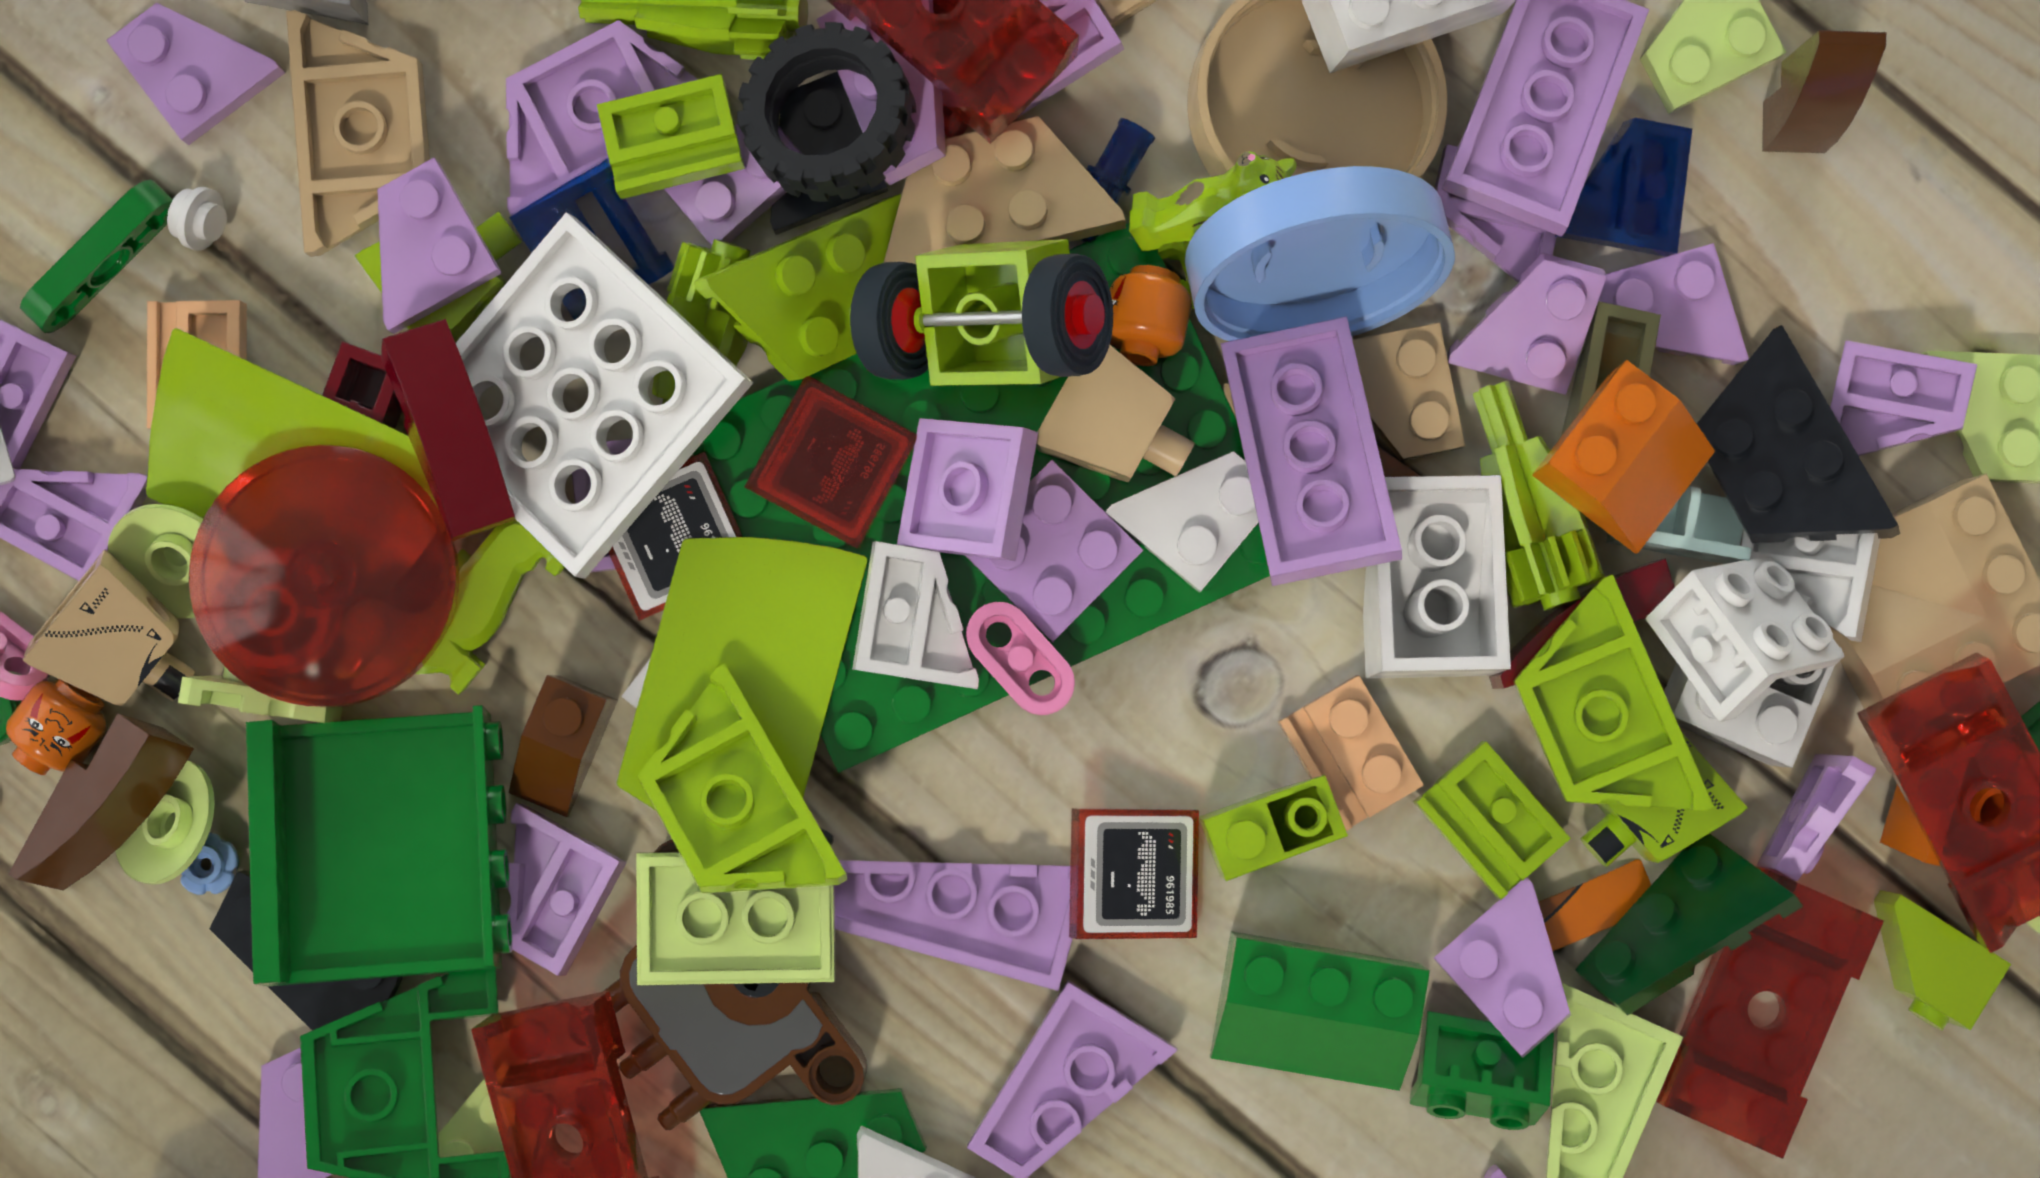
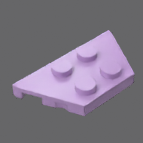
(555, 109)

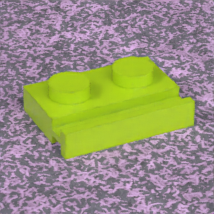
(670, 136)
(1491, 819)

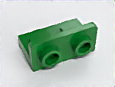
(1477, 1073)

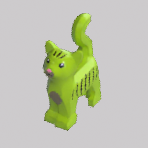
(1173, 220)

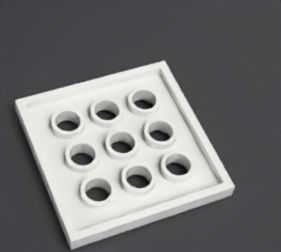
(662, 434)

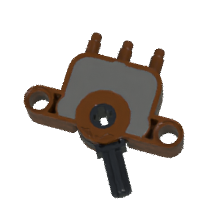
(734, 1036)

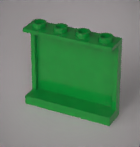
(376, 848)

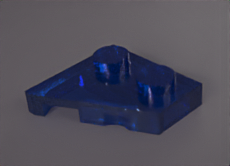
(1636, 190)

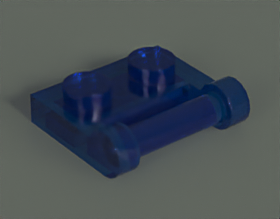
(542, 214)

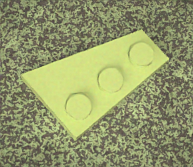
(1603, 1086)

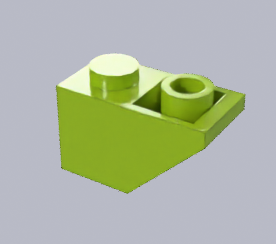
(1272, 827)

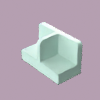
(1700, 529)

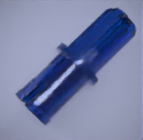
(1120, 160)

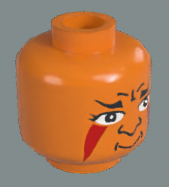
(1149, 314)
(55, 726)

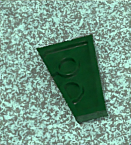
(1686, 915)

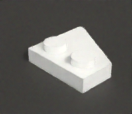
(1192, 518)
(910, 620)

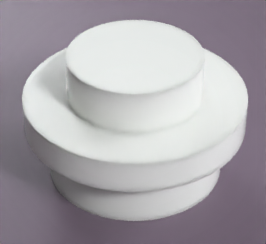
(197, 217)

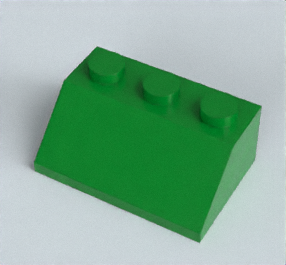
(1319, 1011)

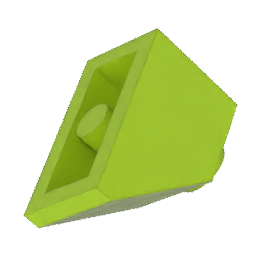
(1936, 964)

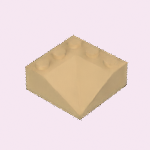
(1945, 591)

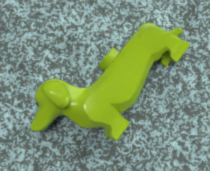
(484, 596)

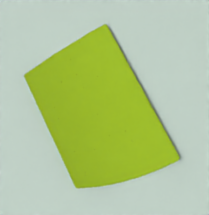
(227, 414)
(775, 621)

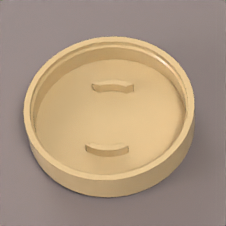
(1270, 93)

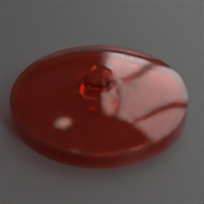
(323, 576)

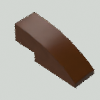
(1821, 90)
(101, 803)

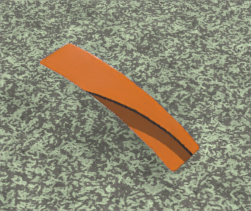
(1593, 904)

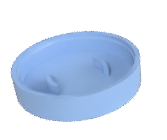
(1320, 251)

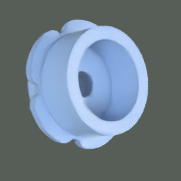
(220, 875)

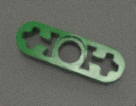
(97, 257)

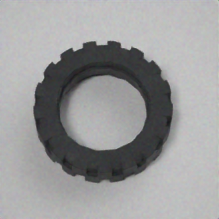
(806, 56)

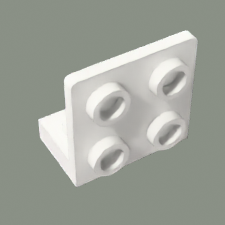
(1740, 631)

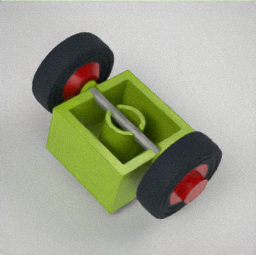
(984, 315)

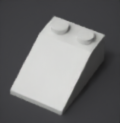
(1447, 597)

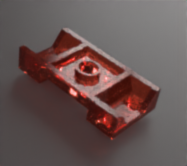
(981, 55)
(1942, 748)
(554, 1069)
(1753, 1076)

